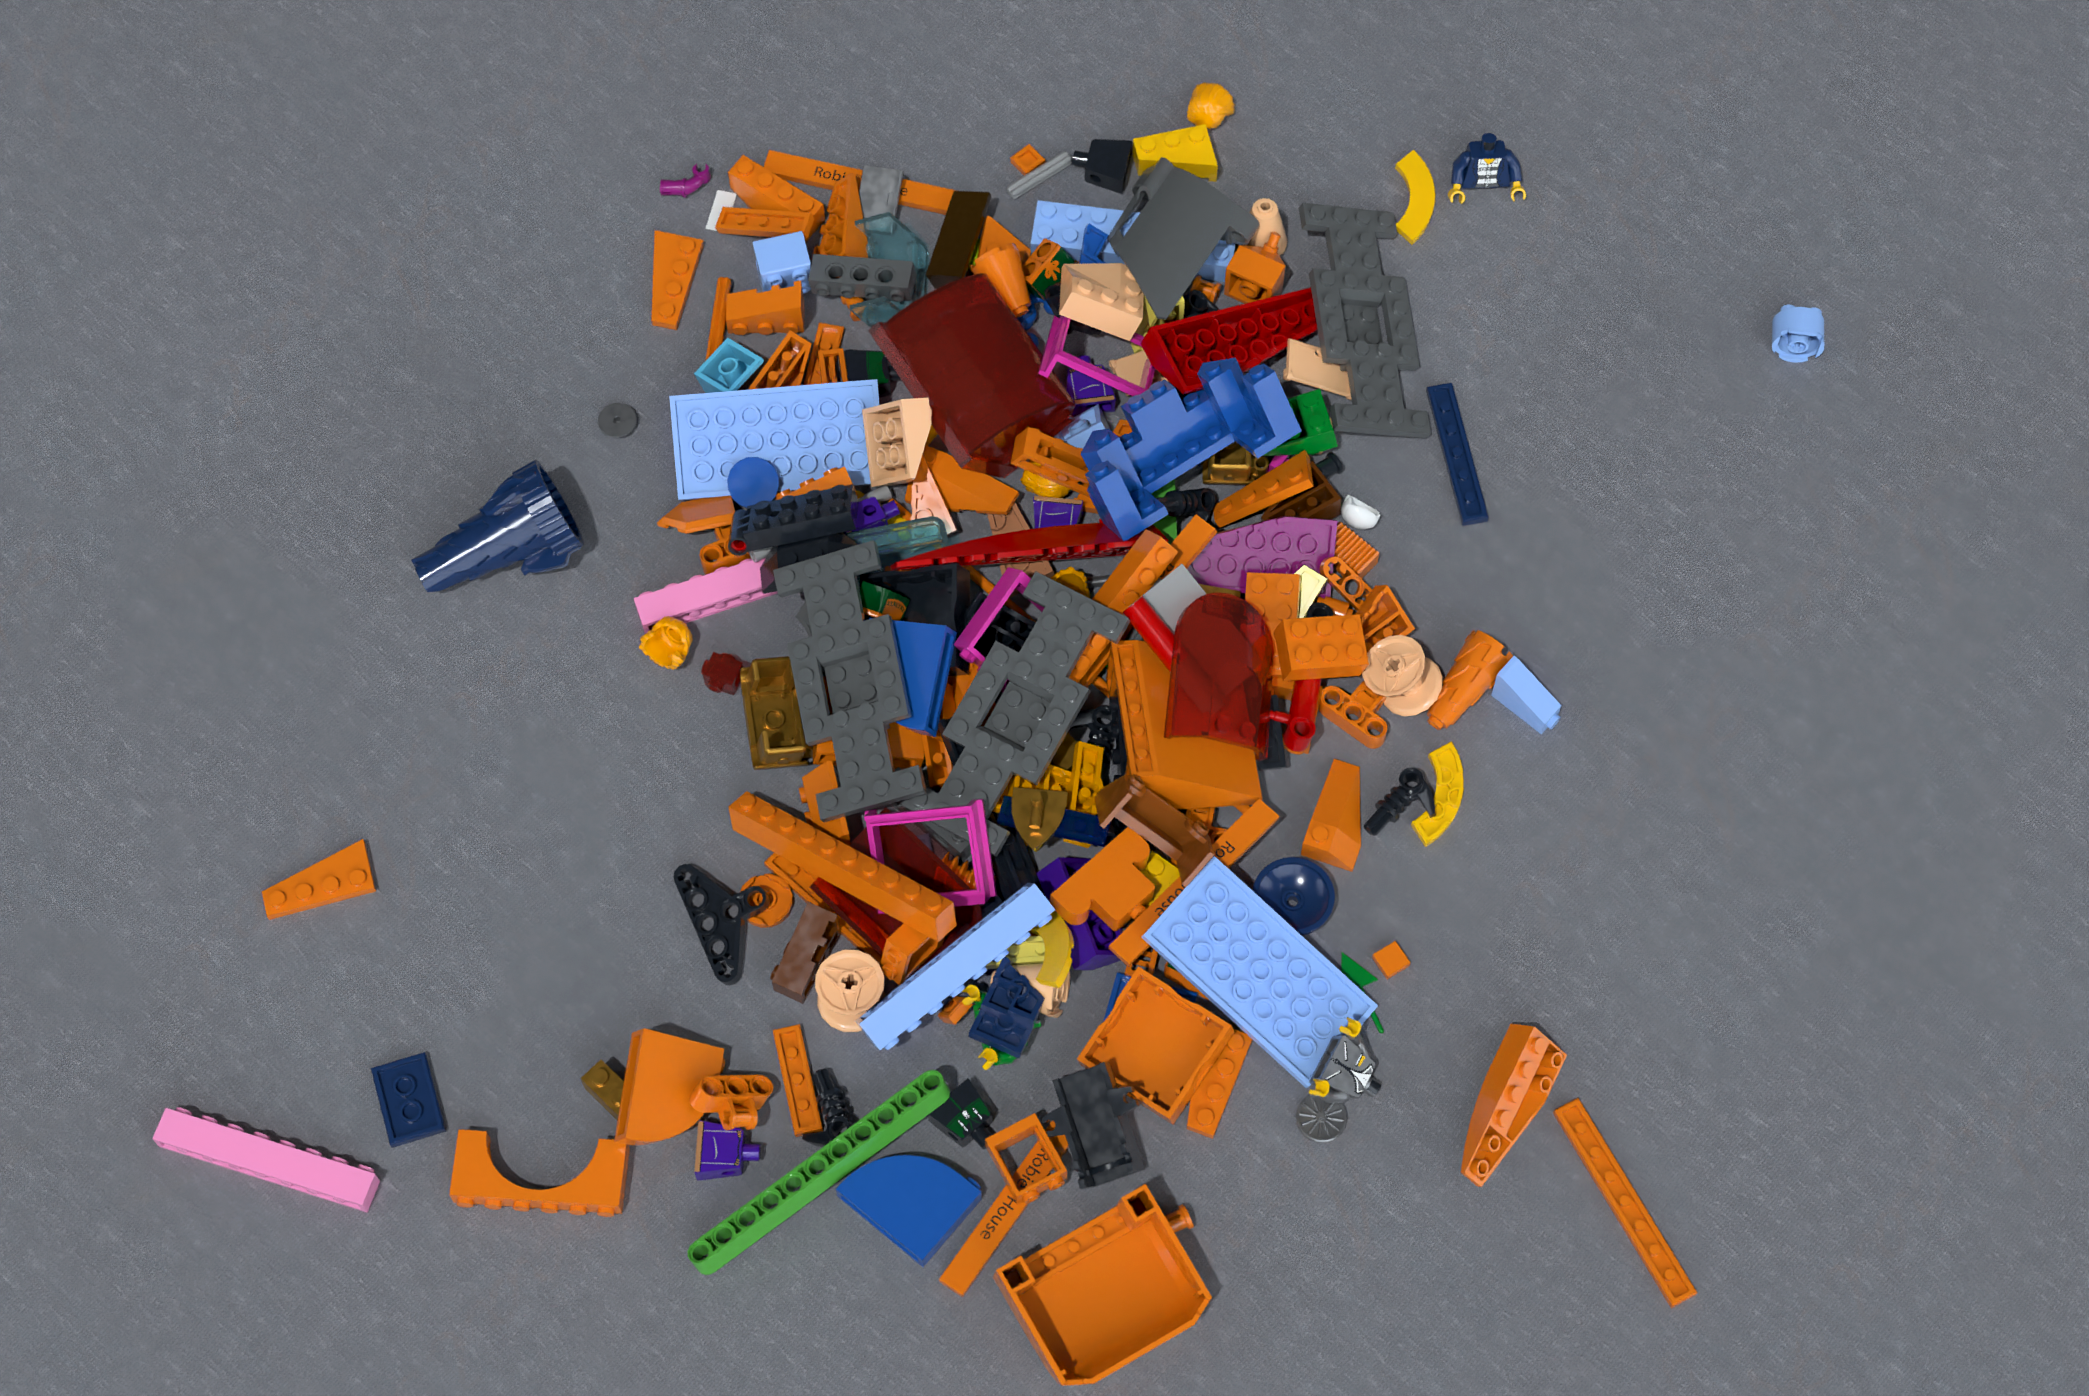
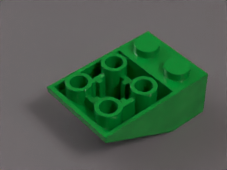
(1315, 424)

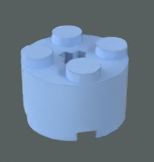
(1798, 333)

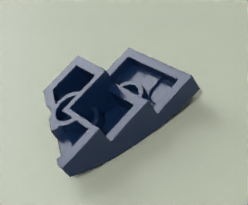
(1007, 1012)

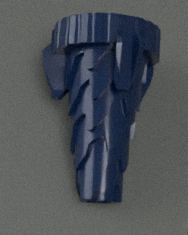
(519, 522)

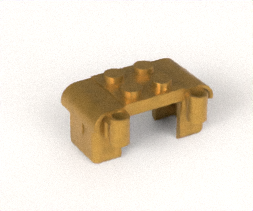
(1233, 466)
(773, 715)

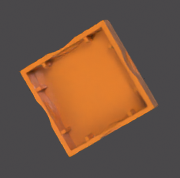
(1157, 1044)

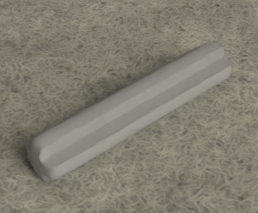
(1039, 175)

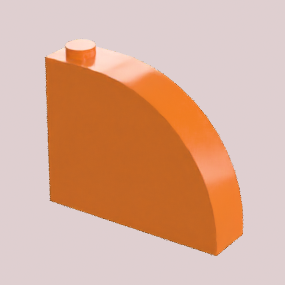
(658, 1086)

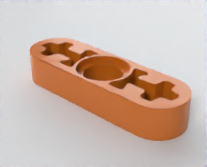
(1342, 568)

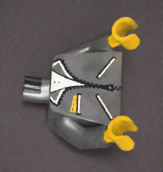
(1345, 1068)

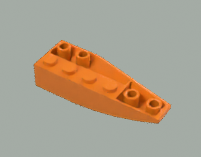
(1509, 1098)

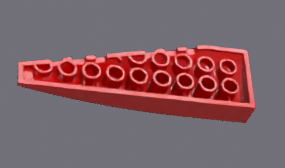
(1242, 332)
(1030, 545)

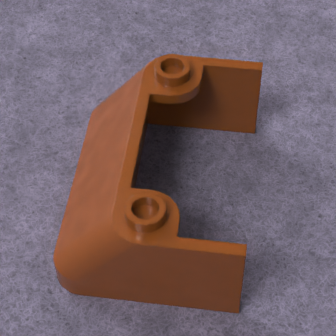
(1157, 823)

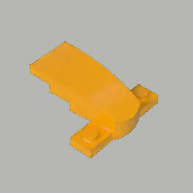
(1080, 784)

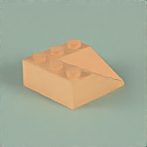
(1102, 297)
(896, 439)

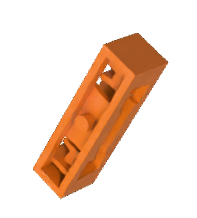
(1058, 460)

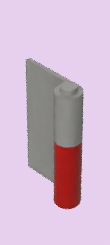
(1159, 609)

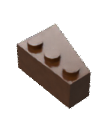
(1316, 502)
(805, 952)

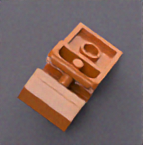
(1275, 599)

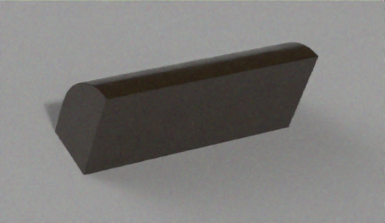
(958, 237)

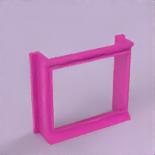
(1054, 353)
(978, 840)

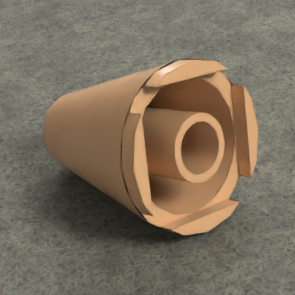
(1270, 221)
(1052, 995)

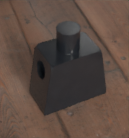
(1106, 163)

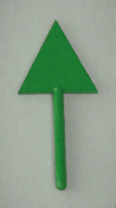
(1360, 978)

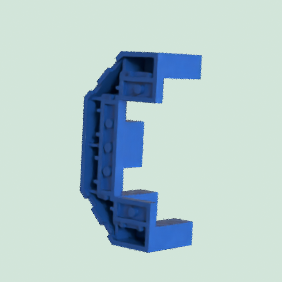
(1178, 434)

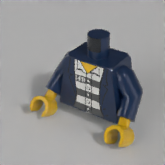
(1486, 166)

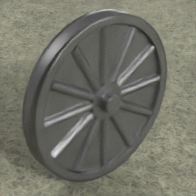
(1320, 1120)

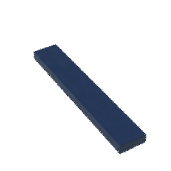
(1457, 454)

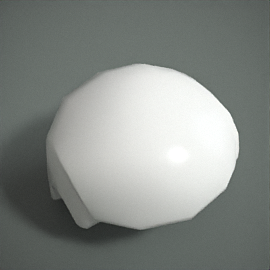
(1359, 514)

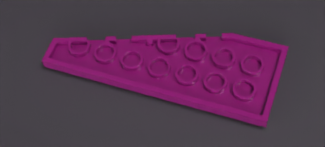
(1266, 547)

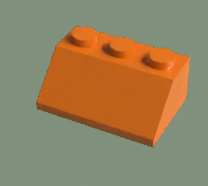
(815, 782)

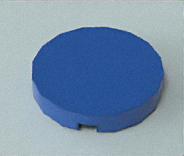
(752, 481)

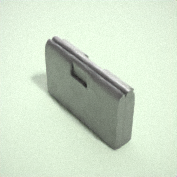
(879, 190)

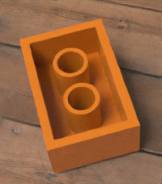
(1321, 647)

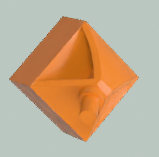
(1255, 272)

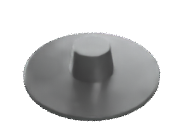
(617, 420)

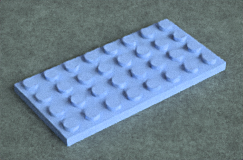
(792, 427)
(1257, 969)

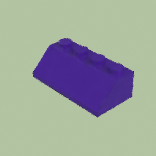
(1092, 936)

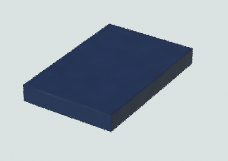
(408, 1100)

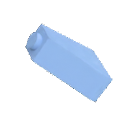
(1526, 696)

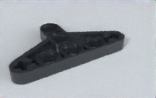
(724, 929)

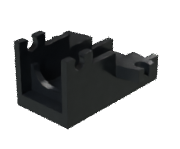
(1096, 1125)

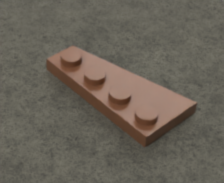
(1014, 522)

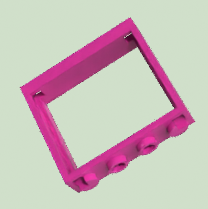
(986, 613)

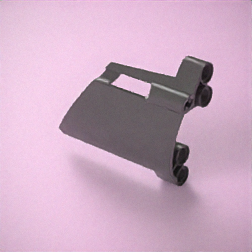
(1175, 232)

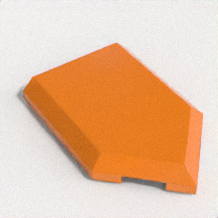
(699, 514)

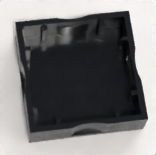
(936, 597)

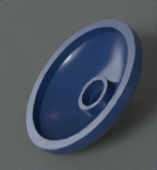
(1298, 881)

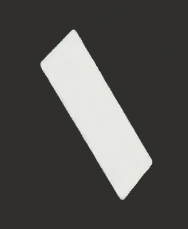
(722, 199)

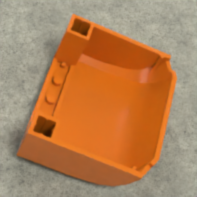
(1105, 1291)

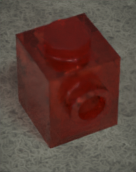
(722, 673)

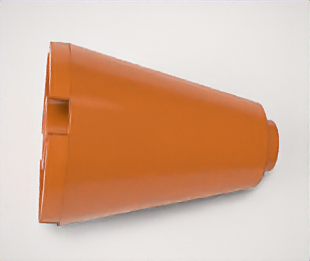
(1007, 275)

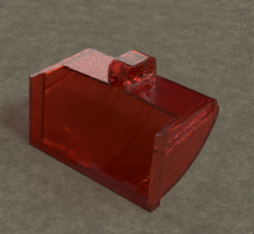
(977, 371)

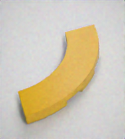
(1422, 197)
(1447, 795)
(1058, 947)

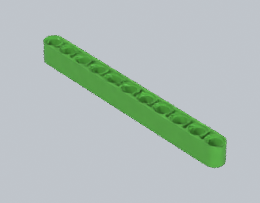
(805, 1173)

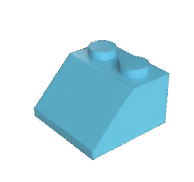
(727, 368)

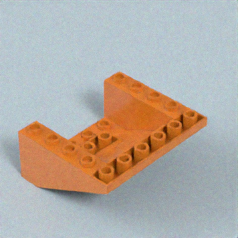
(1178, 769)

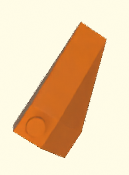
(839, 232)
(966, 488)
(1336, 821)

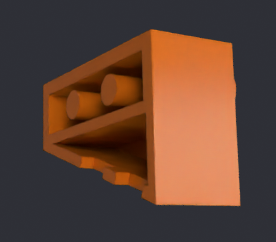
(766, 311)

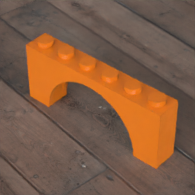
(595, 1189)

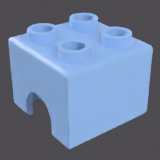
(782, 261)

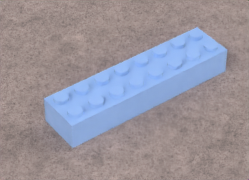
(1066, 227)
(955, 965)

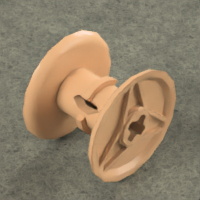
(1403, 675)
(848, 987)

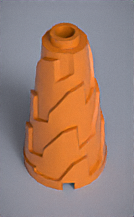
(1468, 678)

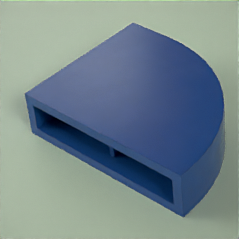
(925, 664)
(911, 1201)

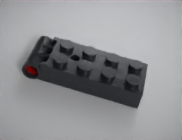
(793, 519)

